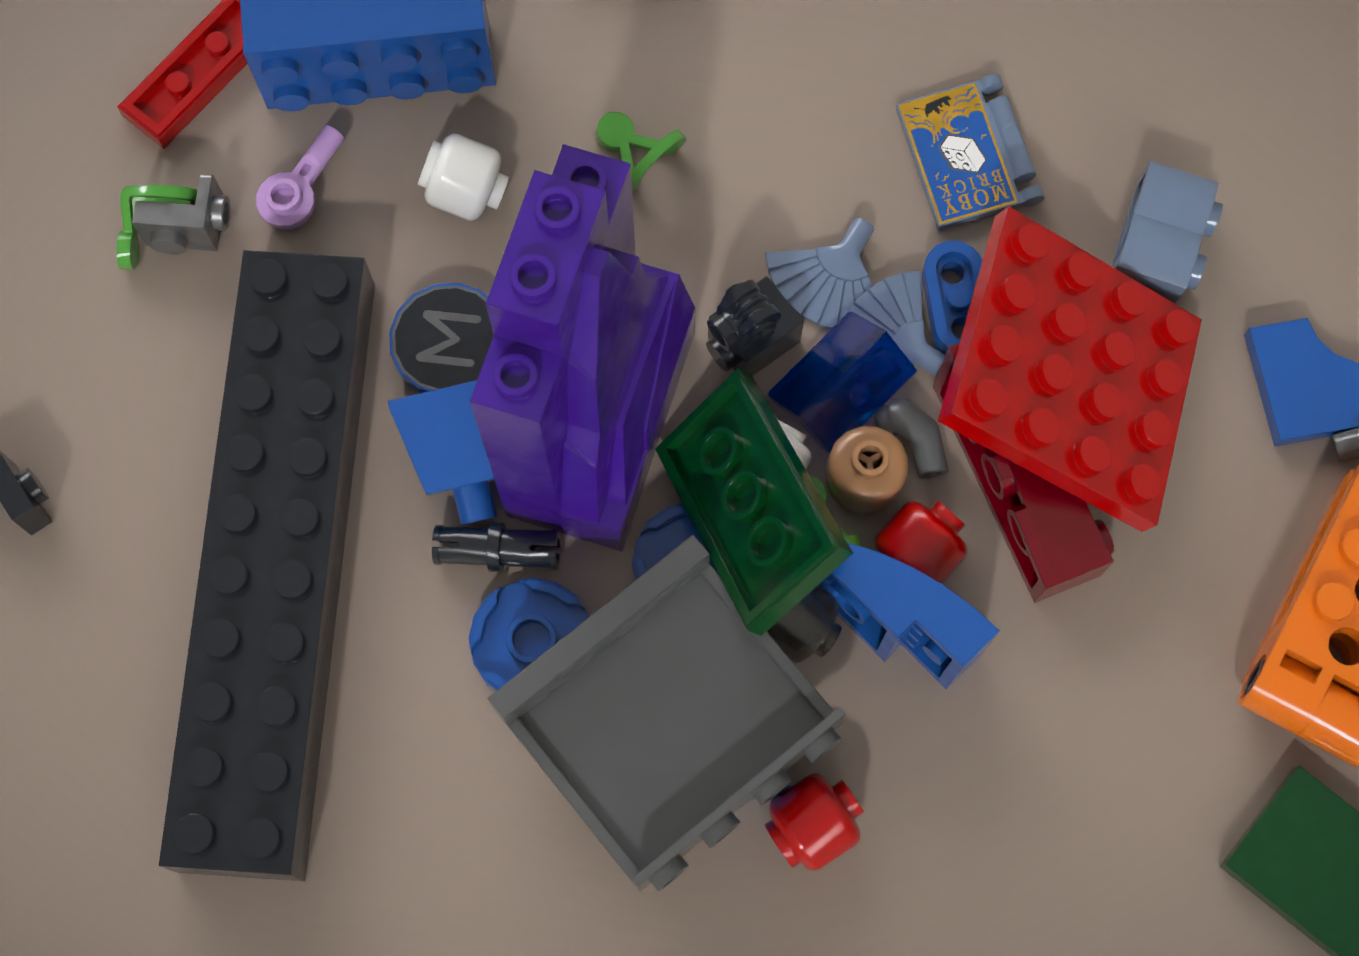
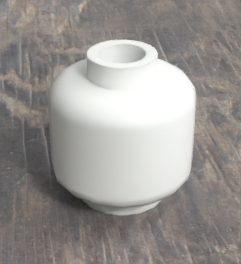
(462, 177)

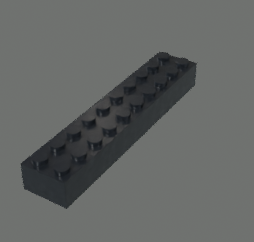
(270, 570)

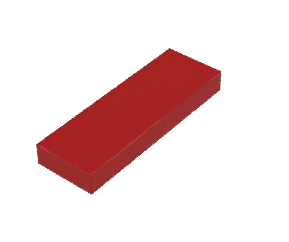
(188, 76)

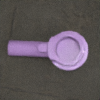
(287, 197)

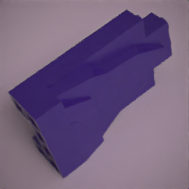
(579, 354)

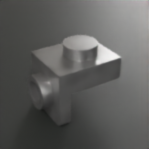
(179, 227)

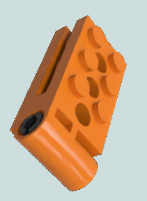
(1293, 672)

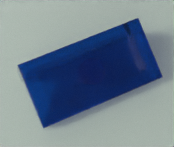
(843, 379)

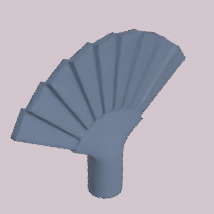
(823, 280)
(897, 308)

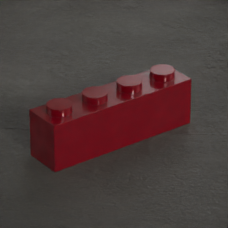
(1042, 524)

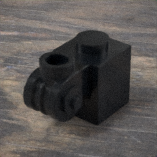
(752, 327)

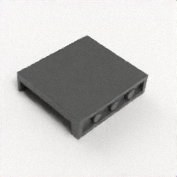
(666, 717)

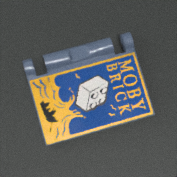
(968, 152)

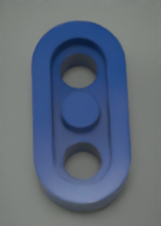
(949, 302)

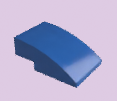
(900, 606)

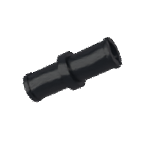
(496, 547)

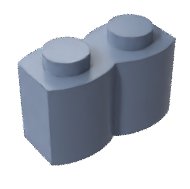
(1167, 229)

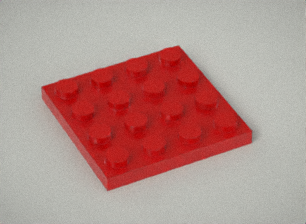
(1072, 370)

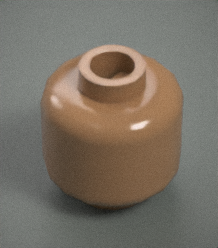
(866, 488)

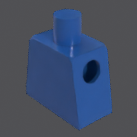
(447, 447)

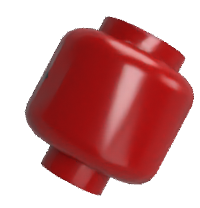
(924, 539)
(814, 821)

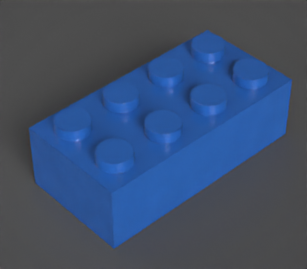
(364, 49)

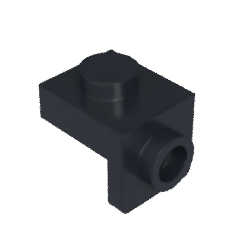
(22, 496)

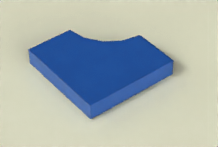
(1302, 382)

